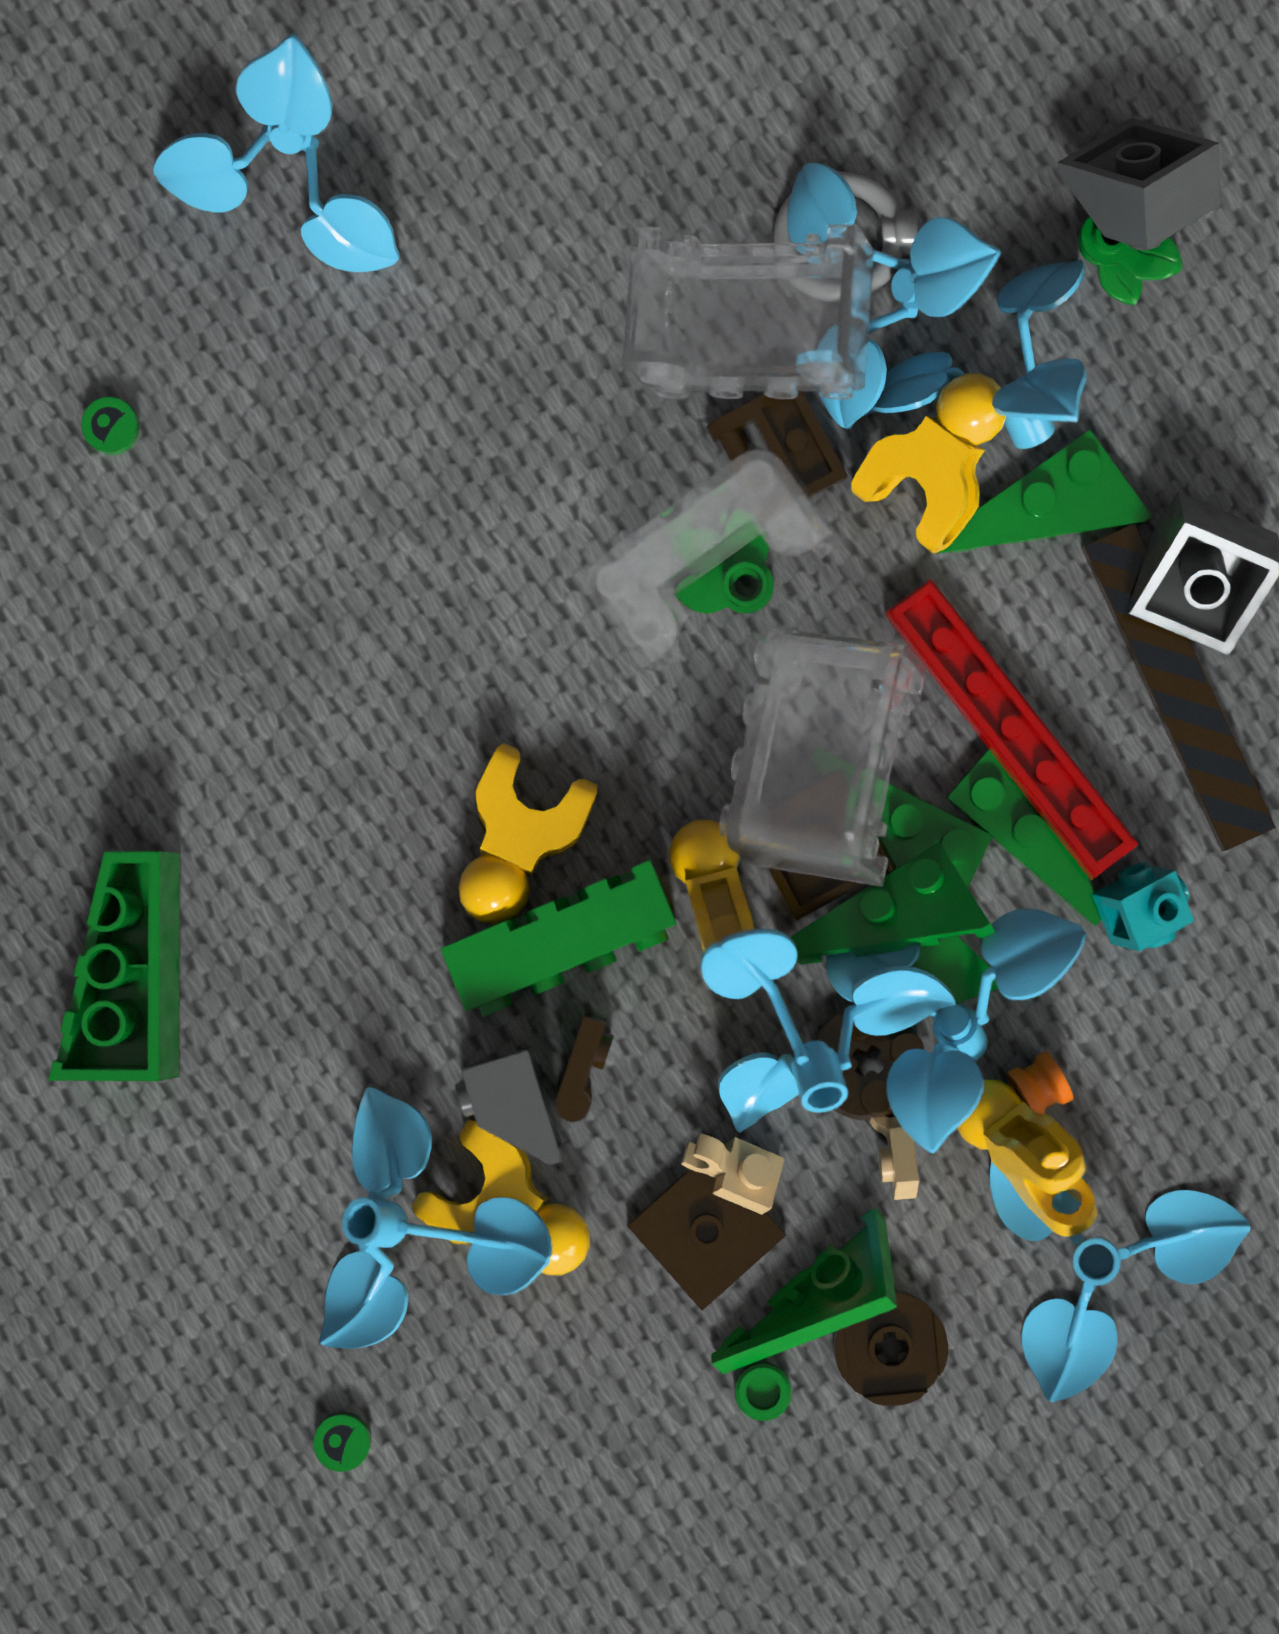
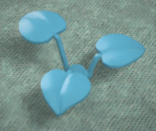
(293, 103)
(938, 278)
(1031, 401)
(762, 1082)
(942, 1088)
(361, 1295)
(1074, 1345)

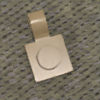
(898, 1160)
(741, 1170)

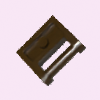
(789, 432)
(588, 1051)

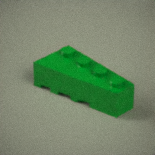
(559, 937)
(128, 976)

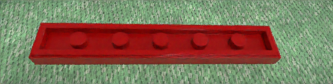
(1011, 729)

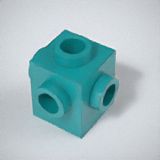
(1144, 907)

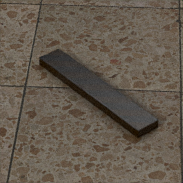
(1181, 698)

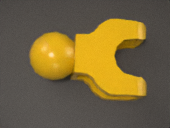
(940, 457)
(516, 839)
(712, 881)
(1032, 1155)
(508, 1176)

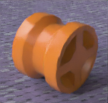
(1040, 1083)

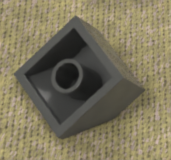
(1144, 181)
(1205, 573)
(512, 1103)

